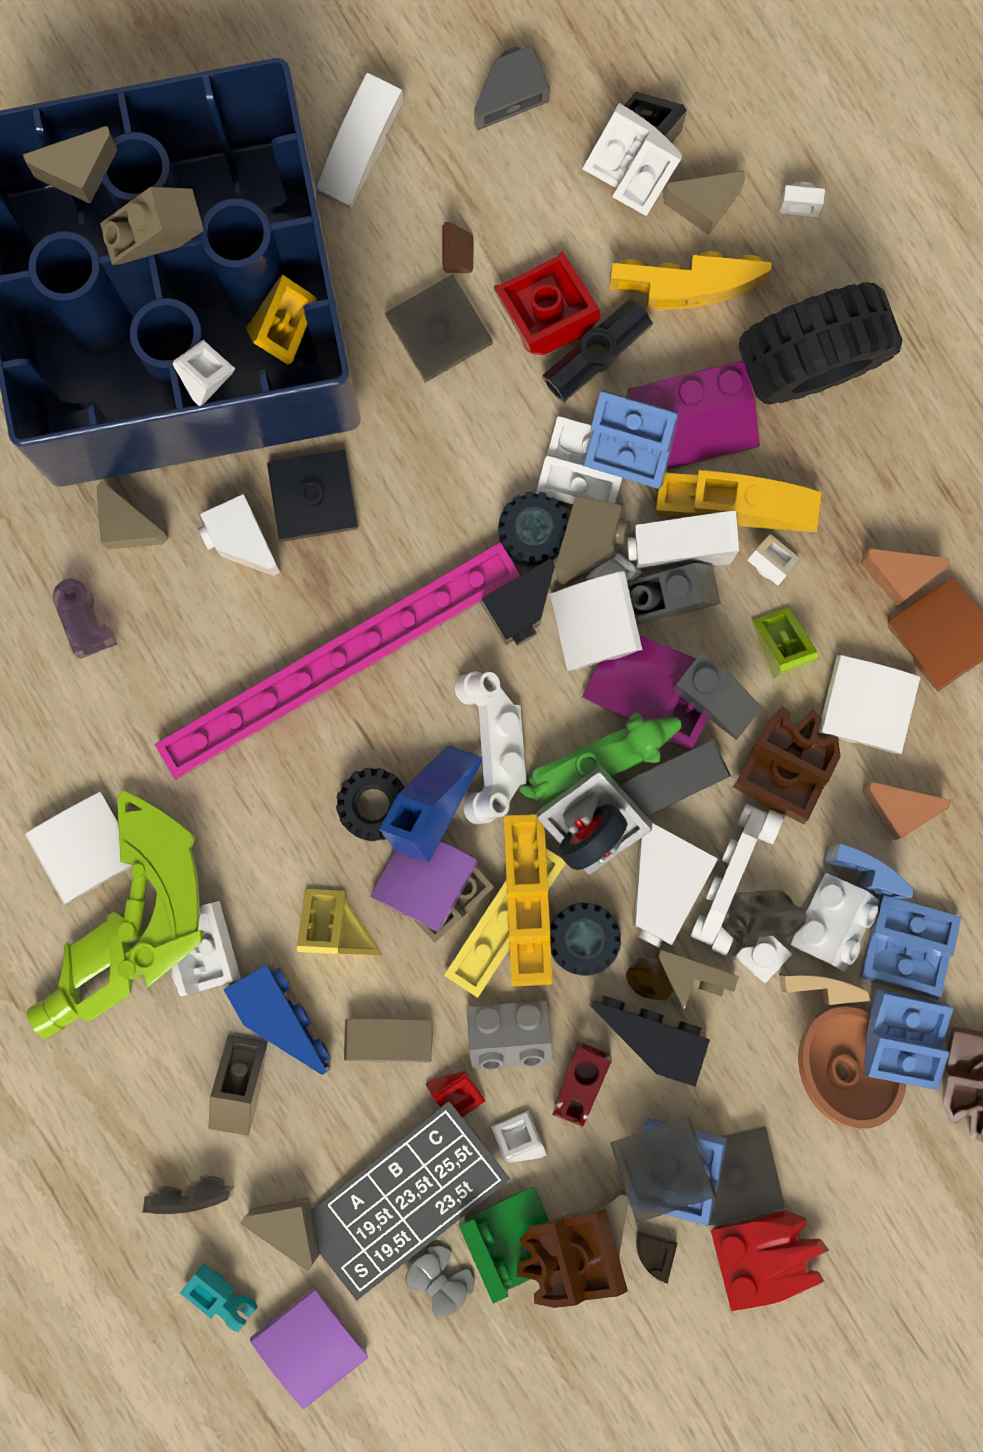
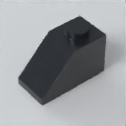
(520, 604)

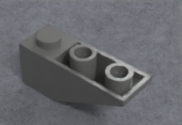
(673, 592)

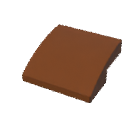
(942, 633)

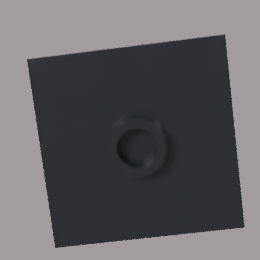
(312, 495)

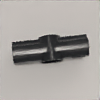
(614, 333)

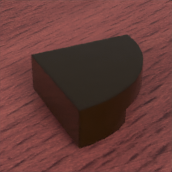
(656, 1254)

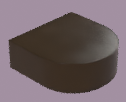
(649, 979)

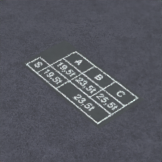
(405, 1200)

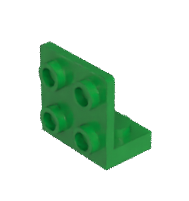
(494, 1239)

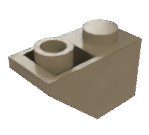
(152, 224)

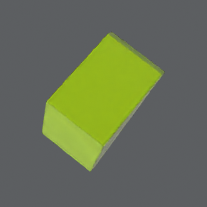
(784, 642)

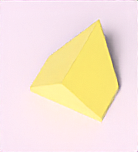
(332, 925)

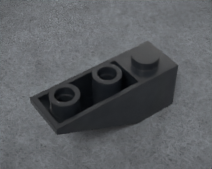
(664, 1048)

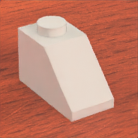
(237, 535)

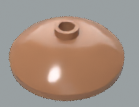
(838, 1043)

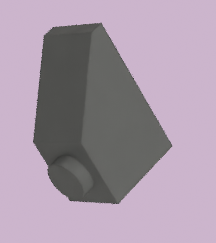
(511, 87)
(717, 696)

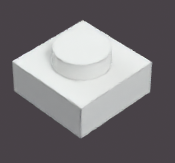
(802, 199)
(773, 559)
(763, 958)

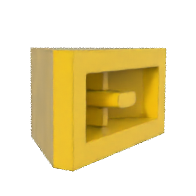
(281, 320)

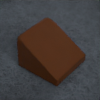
(457, 249)

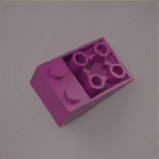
(644, 686)

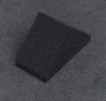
(662, 114)

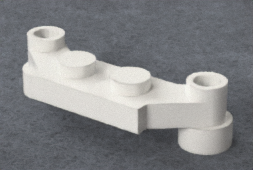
(500, 745)
(756, 825)

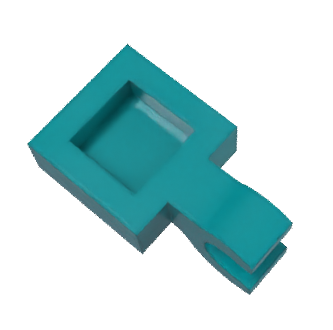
(214, 1296)

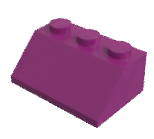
(713, 410)

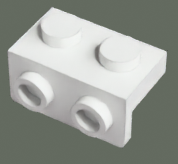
(836, 922)
(210, 962)

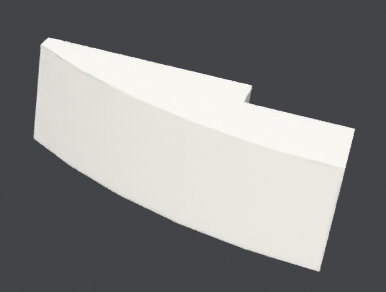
(360, 140)

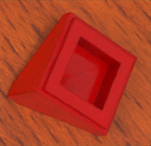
(458, 1090)

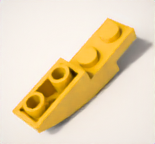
(705, 283)
(755, 499)

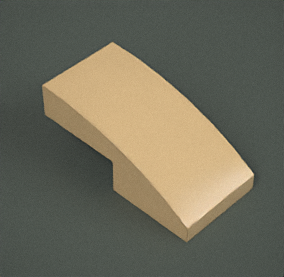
(832, 990)

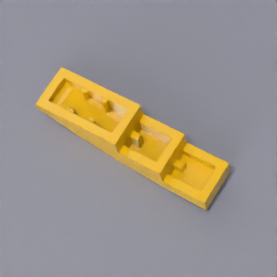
(527, 900)

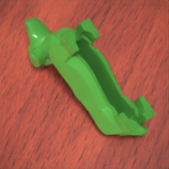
(614, 752)

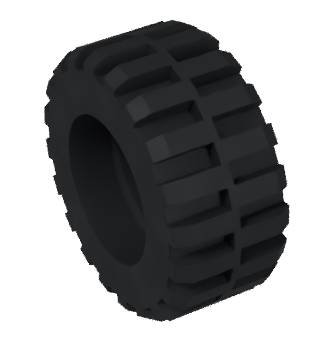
(820, 343)

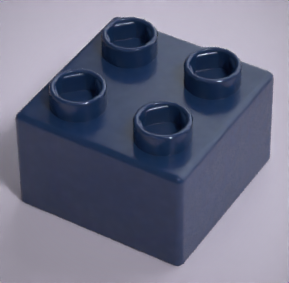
(96, 341)

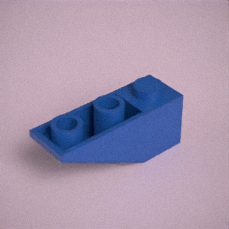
(429, 803)
(268, 1011)

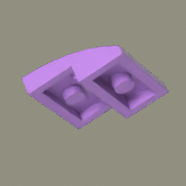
(423, 888)
(308, 1348)

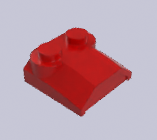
(548, 305)

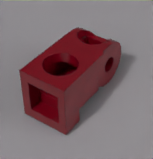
(581, 1083)

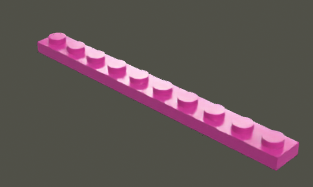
(336, 661)

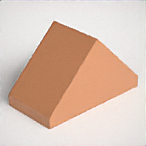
(901, 572)
(903, 809)

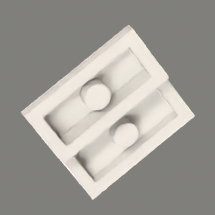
(633, 159)
(564, 468)
(596, 621)
(869, 704)
(79, 847)

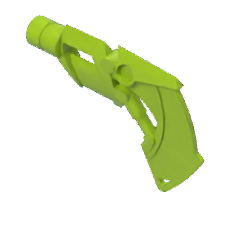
(162, 854)

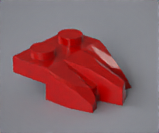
(766, 1259)

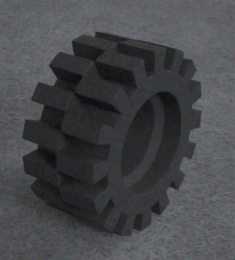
(349, 795)

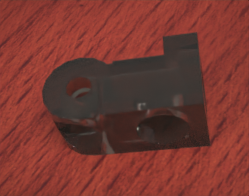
(762, 915)

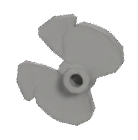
(445, 1294)

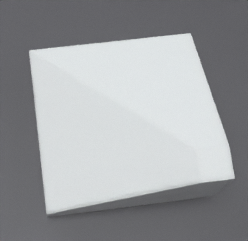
(202, 371)
(518, 1139)

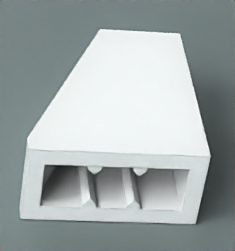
(683, 541)
(667, 884)

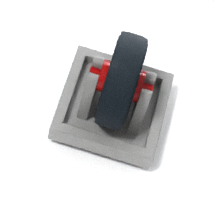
(593, 821)

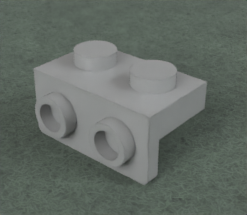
(509, 1035)

